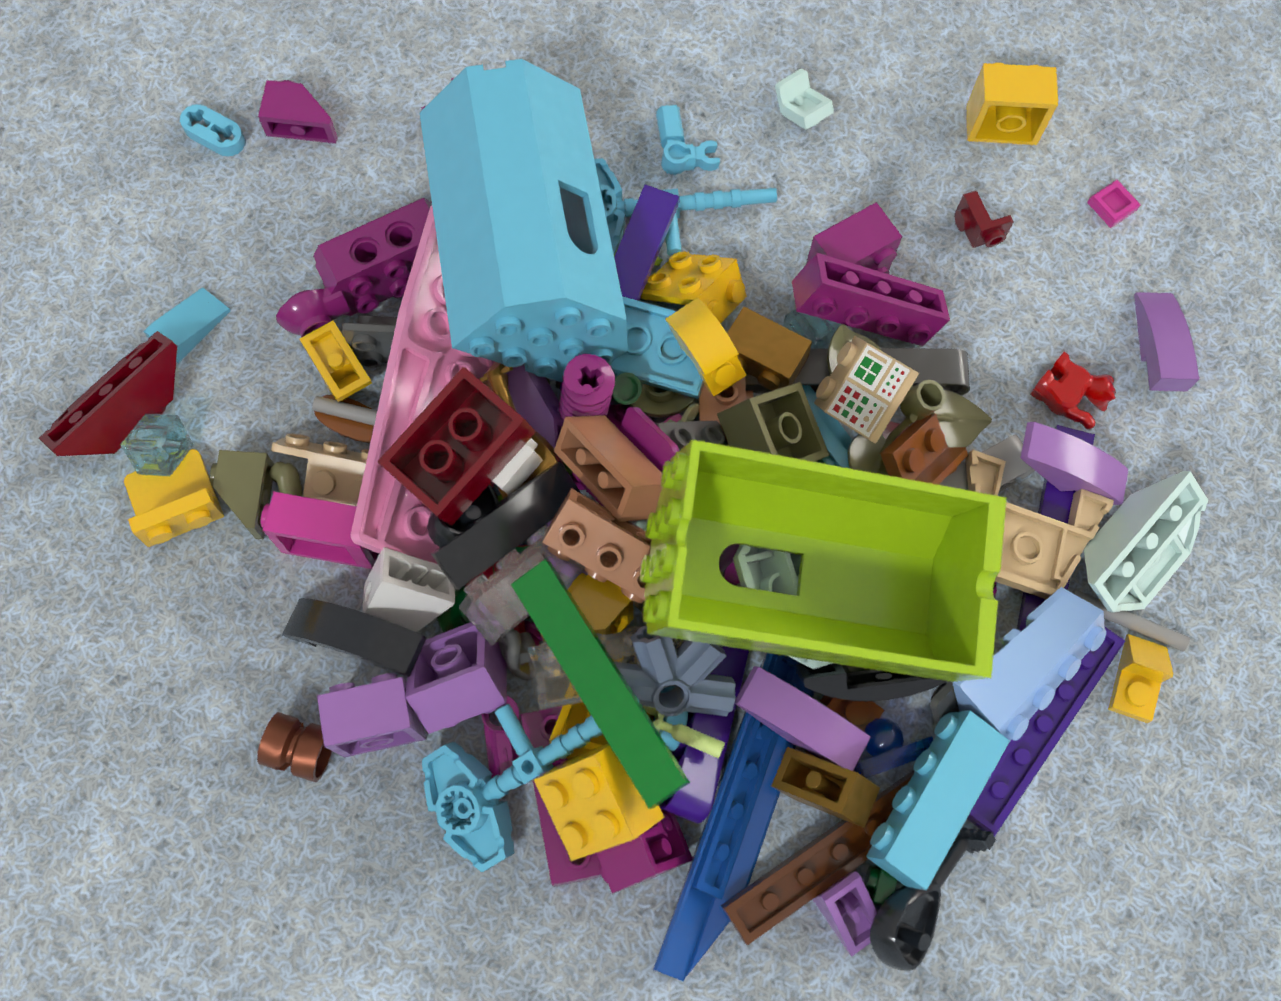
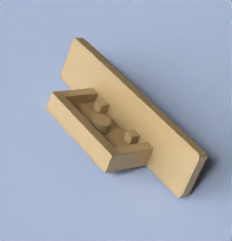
(331, 470)

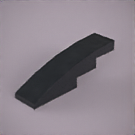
(504, 526)

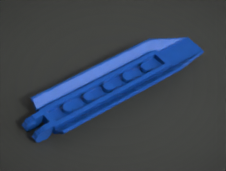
(729, 837)

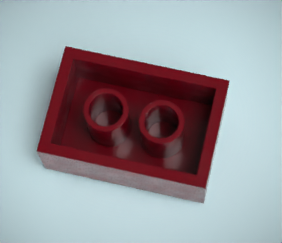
(457, 446)

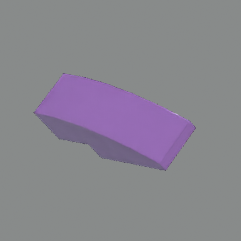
(1165, 342)
(1073, 463)
(801, 719)

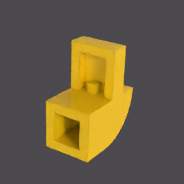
(707, 346)

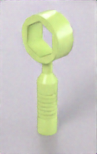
(686, 735)

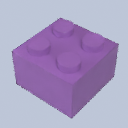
(456, 678)
(368, 716)

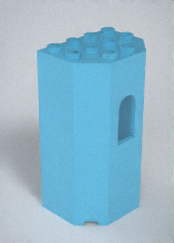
(521, 221)

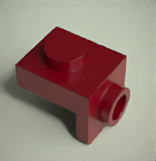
(976, 223)

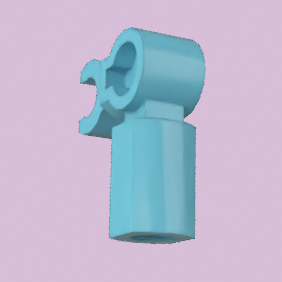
(676, 154)

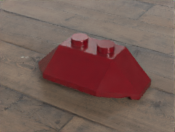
(117, 401)

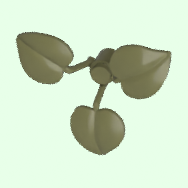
(957, 416)

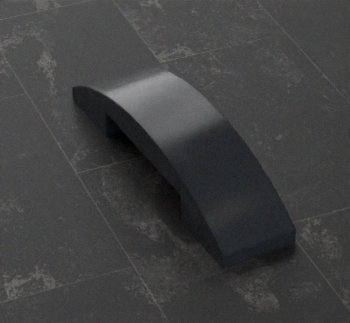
(355, 634)
(862, 685)

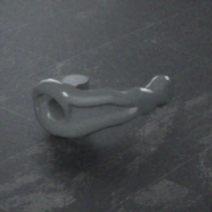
(515, 652)

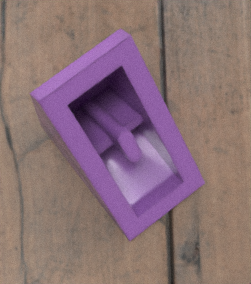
(848, 911)

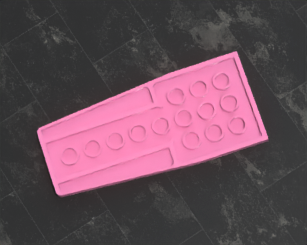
(416, 372)

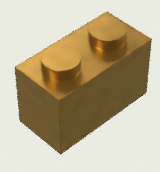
(768, 349)
(826, 786)

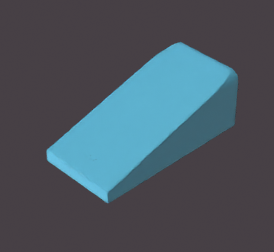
(190, 321)

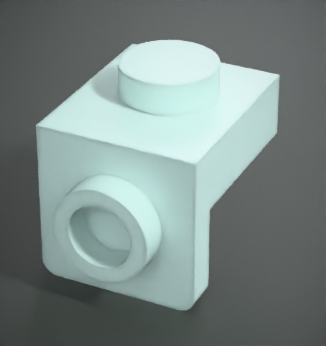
(801, 102)

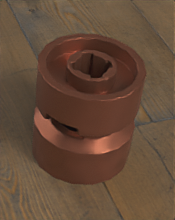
(292, 745)

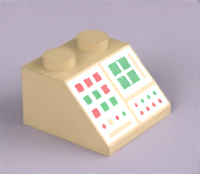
(865, 388)

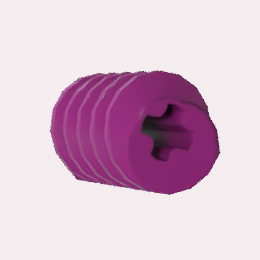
(586, 387)

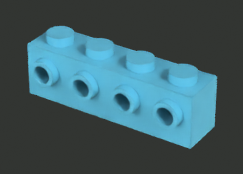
(937, 799)

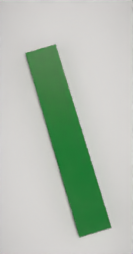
(600, 684)

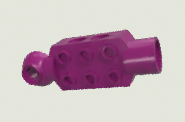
(359, 270)

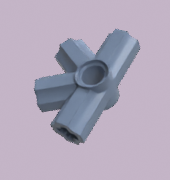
(685, 668)

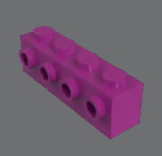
(869, 300)
(538, 728)

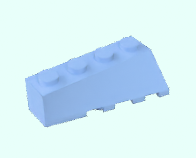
(1034, 663)

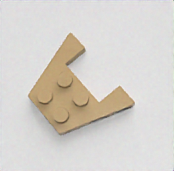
(1037, 549)

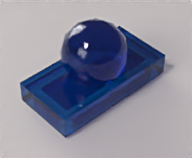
(888, 748)

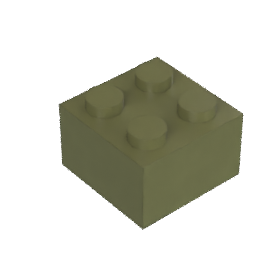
(775, 425)

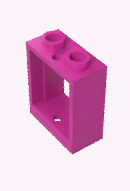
(314, 530)

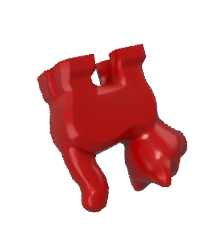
(1072, 384)

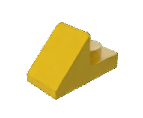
(335, 361)
(1139, 678)

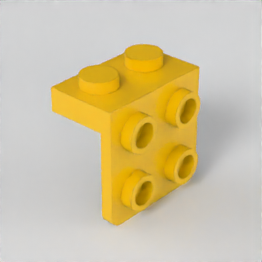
(694, 276)
(172, 503)

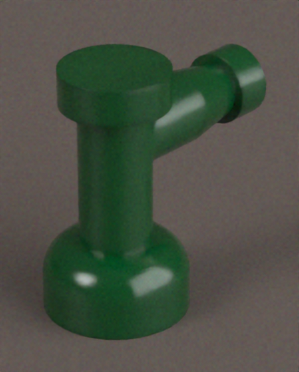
(626, 388)

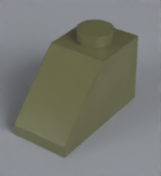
(244, 485)

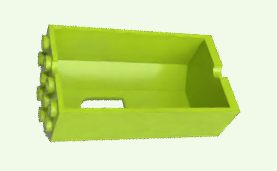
(887, 570)

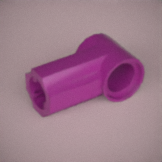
(498, 746)

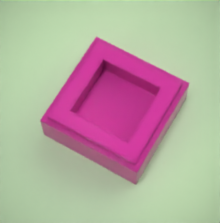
(1113, 203)

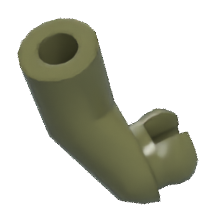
(286, 478)

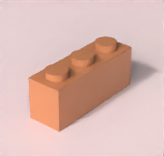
(610, 466)

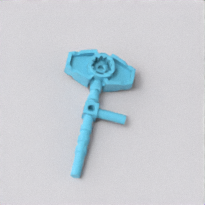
(617, 210)
(469, 799)

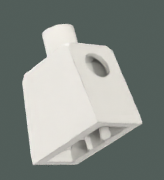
(406, 590)

